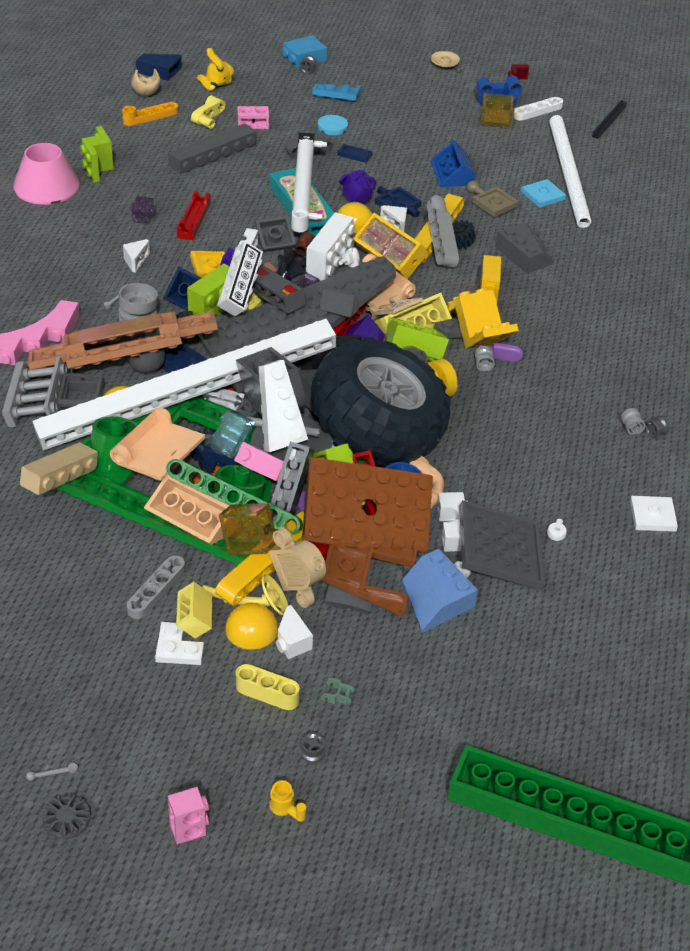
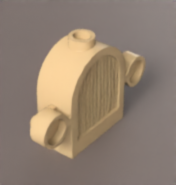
(297, 565)

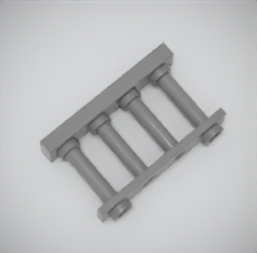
(20, 384)

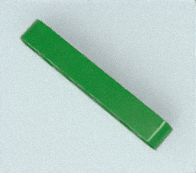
(226, 489)

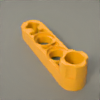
(132, 116)

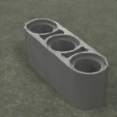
(292, 145)

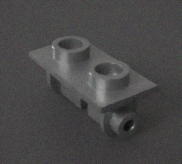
(225, 398)

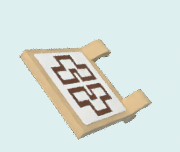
(398, 305)

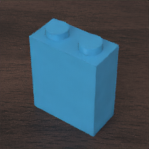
(299, 48)

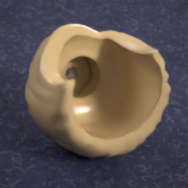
(145, 86)

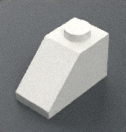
(293, 634)

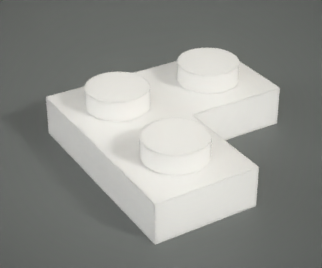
(174, 650)

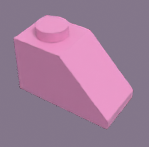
(259, 461)

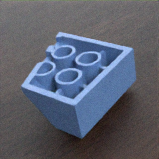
(438, 590)

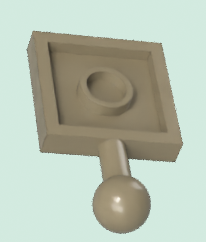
(493, 200)

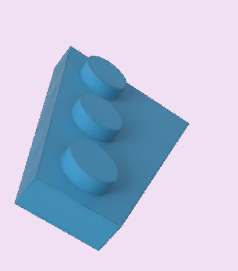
(336, 93)

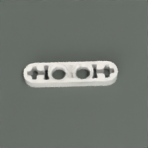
(538, 108)

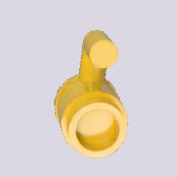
(283, 801)

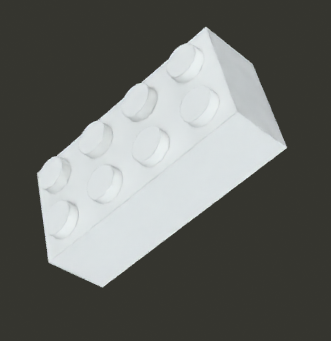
(330, 245)

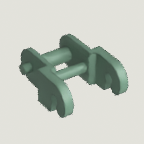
(337, 697)

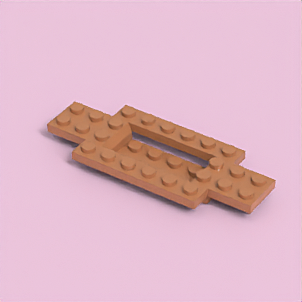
(170, 329)

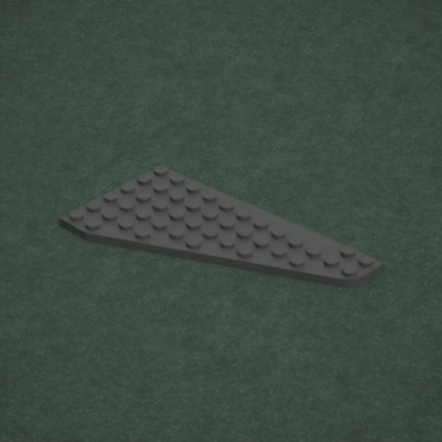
(270, 321)

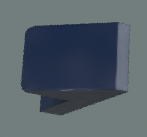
(208, 457)

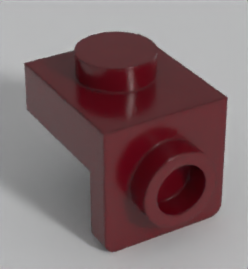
(520, 71)

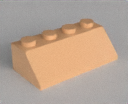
(187, 509)

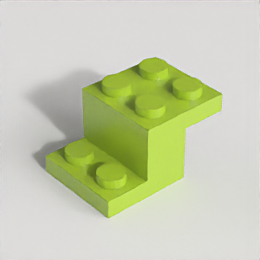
(96, 154)

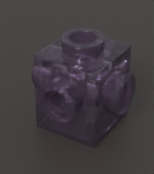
(143, 209)

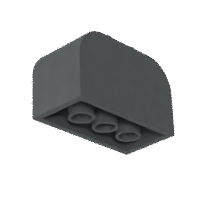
(249, 374)

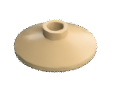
(445, 59)

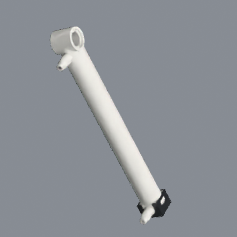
(303, 179)

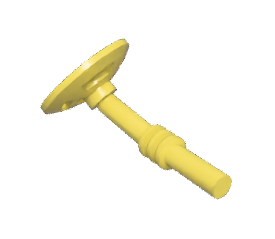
(272, 596)

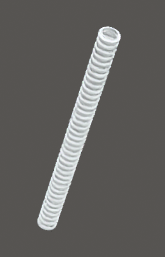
(570, 172)

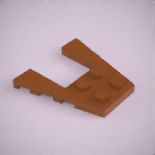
(349, 567)

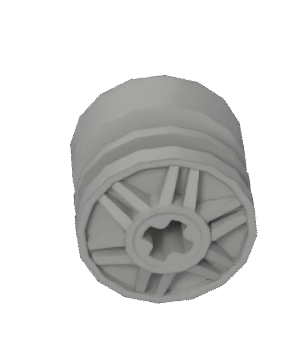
(137, 301)

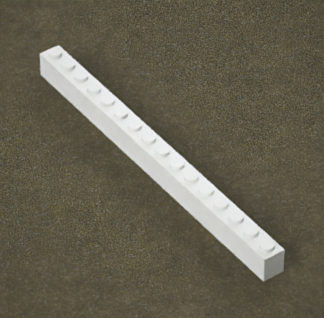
(177, 385)

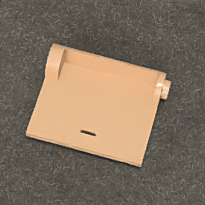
(399, 286)
(154, 444)

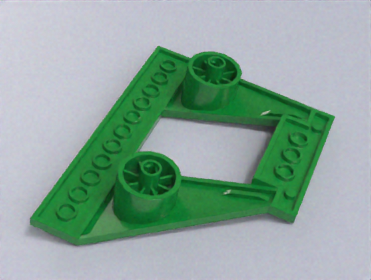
(107, 483)

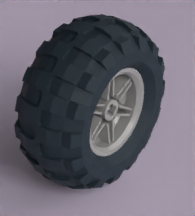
(380, 401)

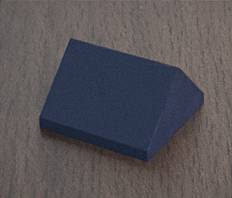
(177, 289)

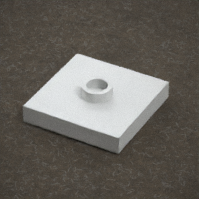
(653, 513)

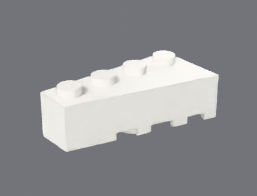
(279, 408)

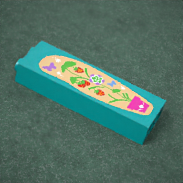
(283, 184)

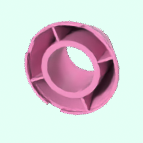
(45, 175)

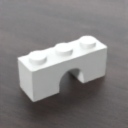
(448, 510)

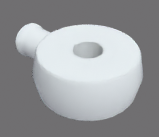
(557, 530)

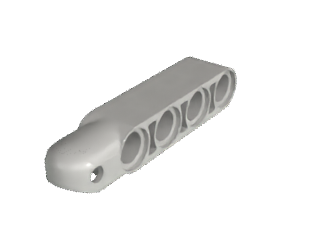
(442, 232)

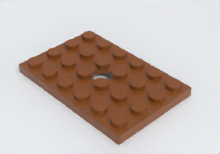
(336, 497)

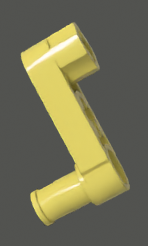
(203, 115)

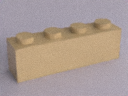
(58, 468)

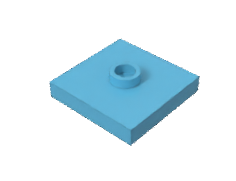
(543, 193)

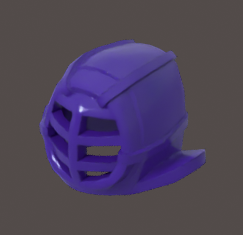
(357, 186)

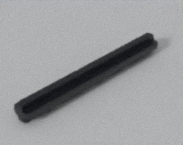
(609, 119)

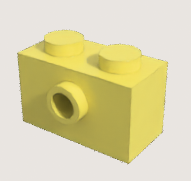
(194, 610)

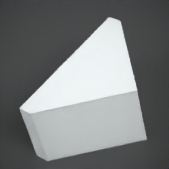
(394, 215)
(136, 253)

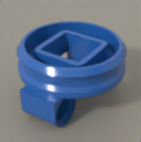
(484, 86)

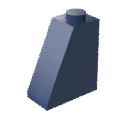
(165, 64)

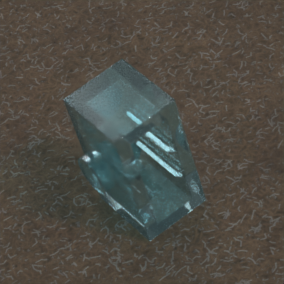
(231, 433)

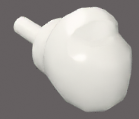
(350, 257)

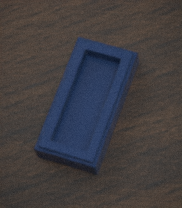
(354, 153)

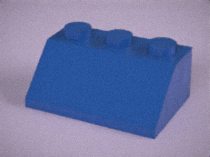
(453, 166)

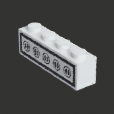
(240, 278)

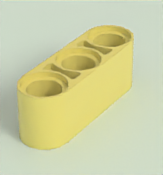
(267, 687)

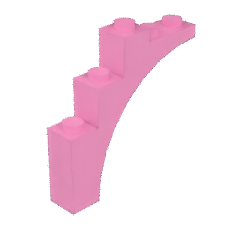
(52, 328)

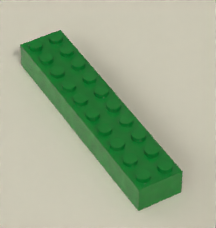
(573, 813)

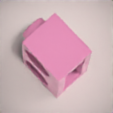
(254, 116)
(188, 815)

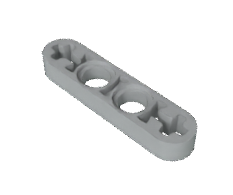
(155, 586)

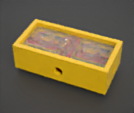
(386, 240)

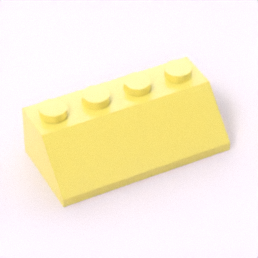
(423, 313)

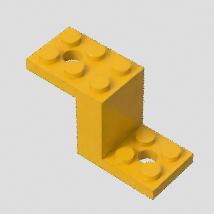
(480, 318)

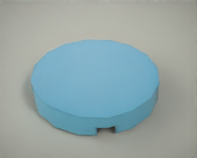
(332, 124)

